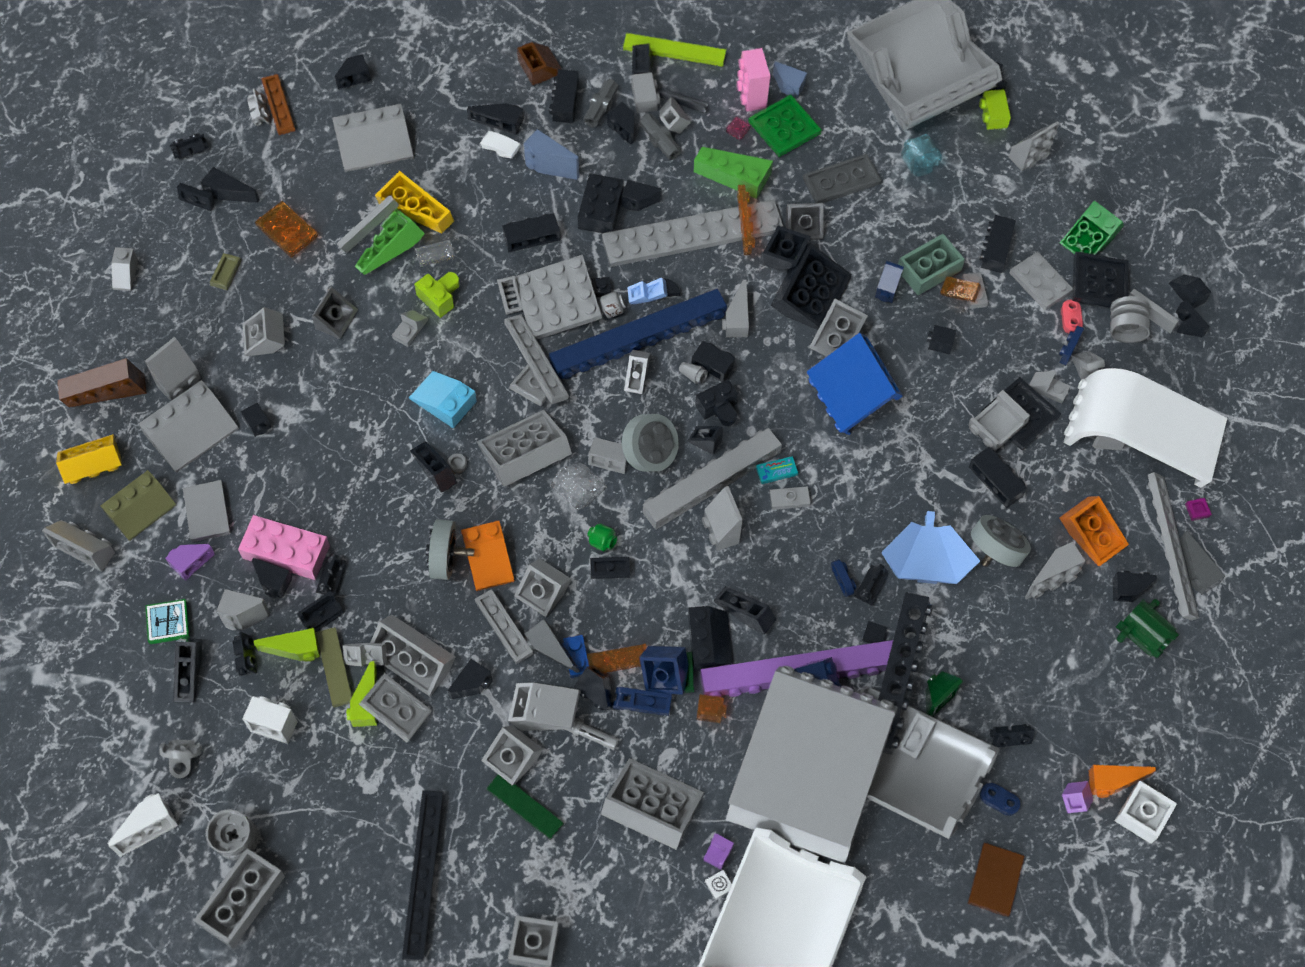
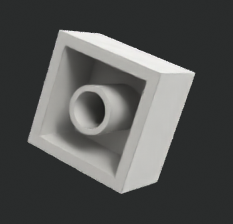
(270, 719)
(1145, 812)

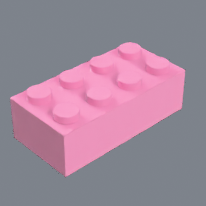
(284, 546)

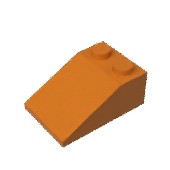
(1094, 529)
(490, 561)

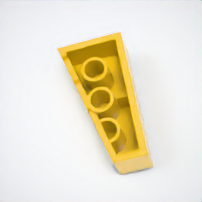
(416, 203)

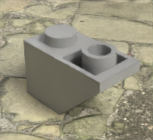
(674, 116)

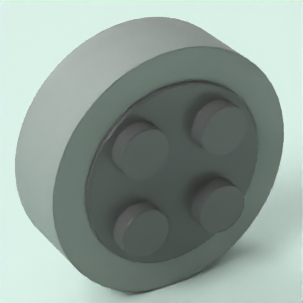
(650, 442)
(1000, 541)

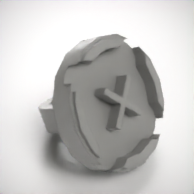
(182, 752)

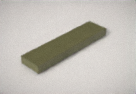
(334, 667)

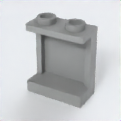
(999, 421)

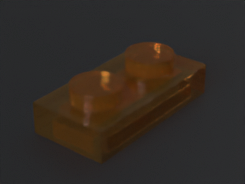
(960, 289)

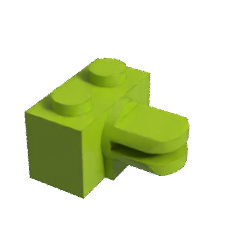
(437, 293)

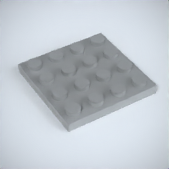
(558, 297)

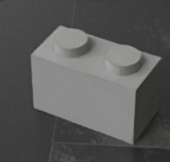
(644, 92)

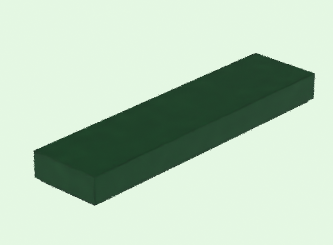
(525, 807)

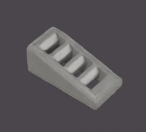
(505, 282)

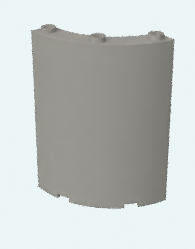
(940, 783)

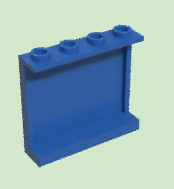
(853, 382)

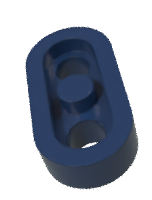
(845, 583)
(1000, 799)

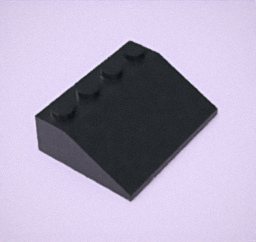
(811, 288)

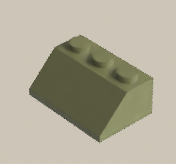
(138, 505)

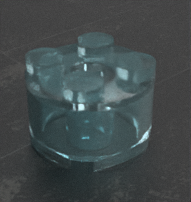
(921, 155)

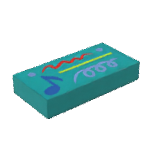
(777, 470)

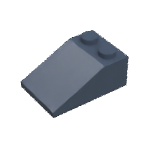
(550, 157)

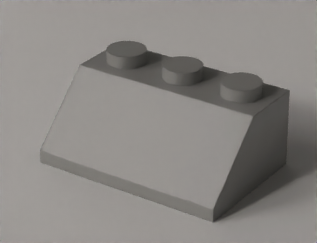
(79, 544)

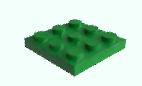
(784, 125)

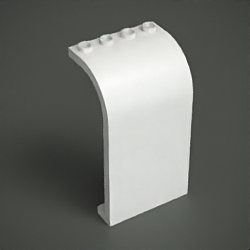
(1148, 419)

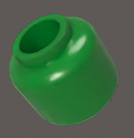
(602, 537)

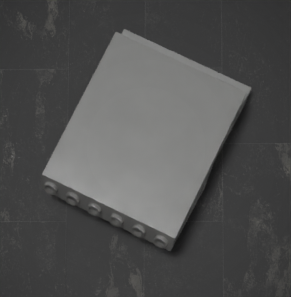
(923, 59)
(811, 762)

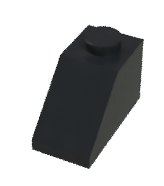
(639, 195)
(1191, 289)
(272, 578)
(470, 681)

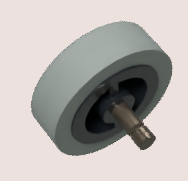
(443, 549)

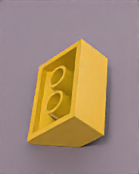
(88, 459)

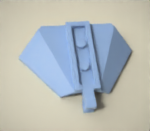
(930, 554)

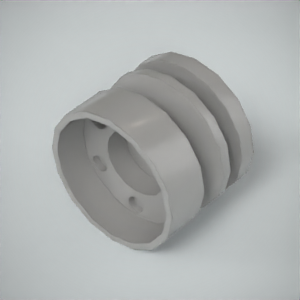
(1130, 319)
(224, 827)

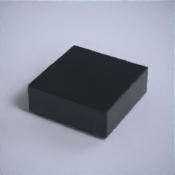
(874, 633)

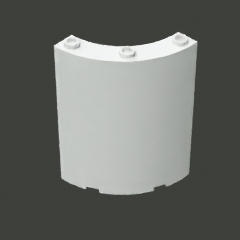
(783, 908)

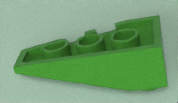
(396, 237)

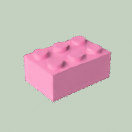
(753, 79)

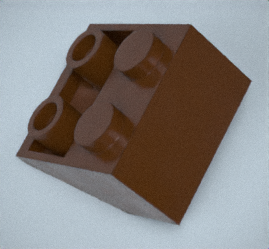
(537, 62)

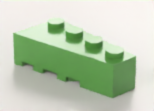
(733, 169)

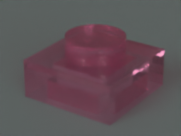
(738, 128)

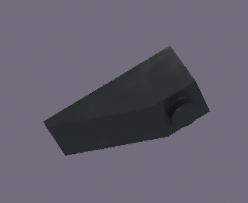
(499, 116)
(227, 188)
(434, 466)
(746, 609)
(186, 669)

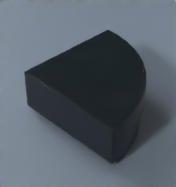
(672, 288)

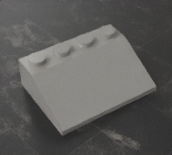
(372, 137)
(188, 426)
(524, 447)
(652, 803)

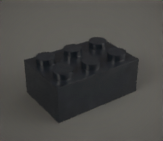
(600, 204)

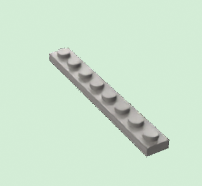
(1173, 553)

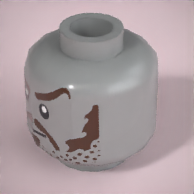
(612, 304)

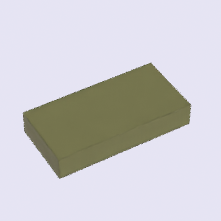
(225, 271)

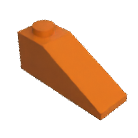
(1110, 779)

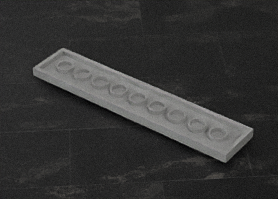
(687, 233)

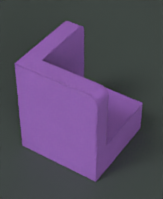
(1077, 797)
(718, 851)

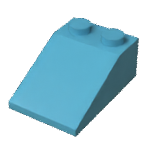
(444, 398)

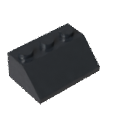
(709, 637)

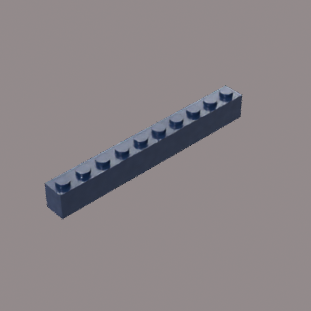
(638, 334)

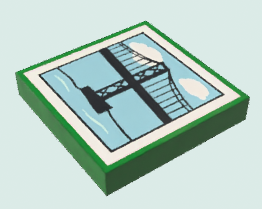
(167, 621)

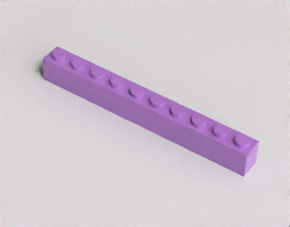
(758, 675)

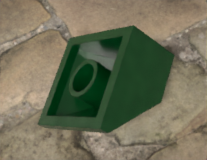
(940, 691)

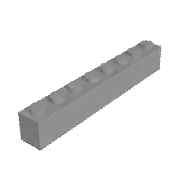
(711, 478)

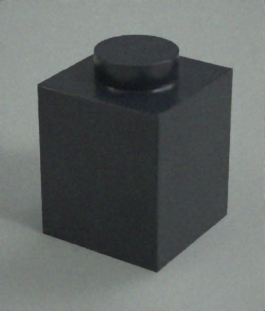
(941, 339)
(256, 419)

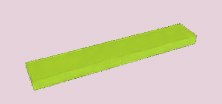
(677, 49)

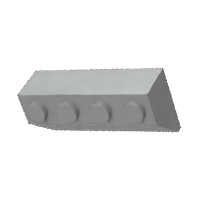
(413, 654)

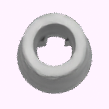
(694, 372)

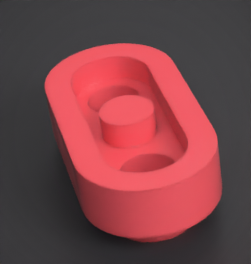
(1071, 315)

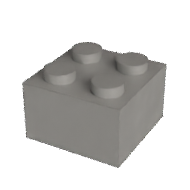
(533, 942)

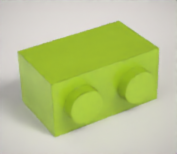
(995, 109)

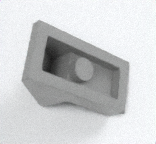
(410, 326)
(1087, 363)
(1048, 386)

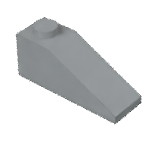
(736, 319)

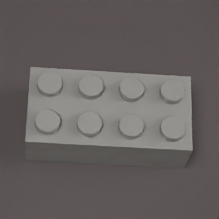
(239, 898)

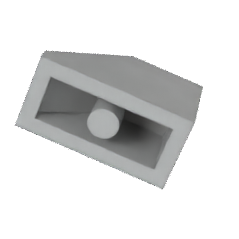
(123, 268)
(637, 371)

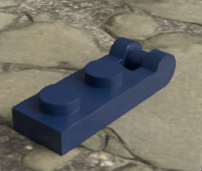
(642, 701)

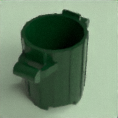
(1147, 629)

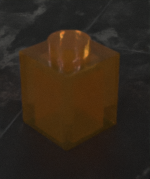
(711, 708)

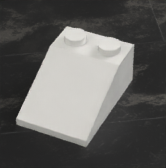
(144, 824)

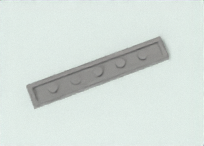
(536, 359)

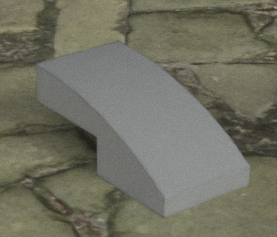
(362, 653)

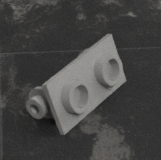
(257, 105)

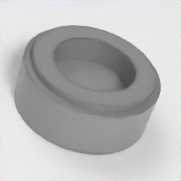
(457, 463)

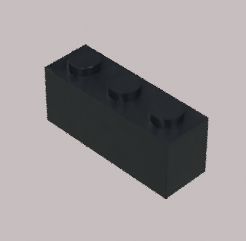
(564, 96)
(531, 232)
(997, 243)
(998, 477)

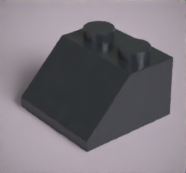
(785, 248)

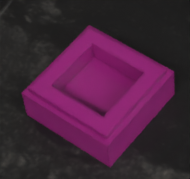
(1198, 509)

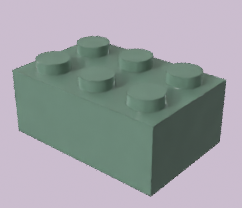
(931, 264)

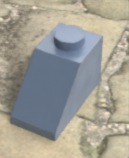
(789, 79)

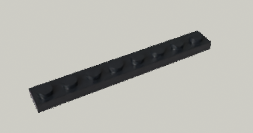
(422, 876)

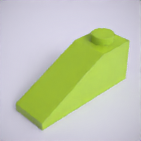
(295, 645)
(356, 714)

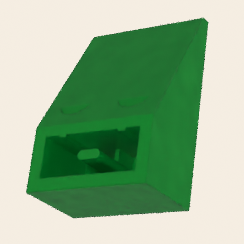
(1092, 231)

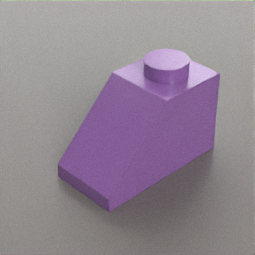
(189, 558)

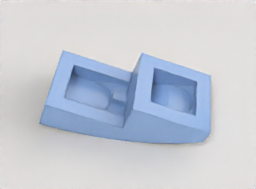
(647, 292)

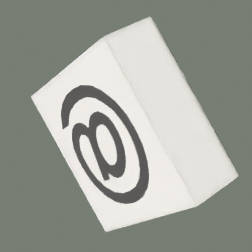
(719, 884)

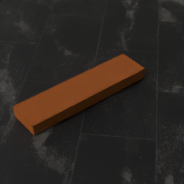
(278, 104)

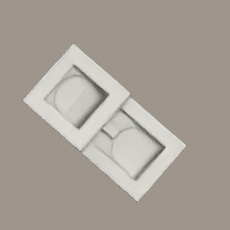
(501, 144)

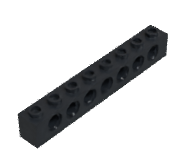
(911, 605)

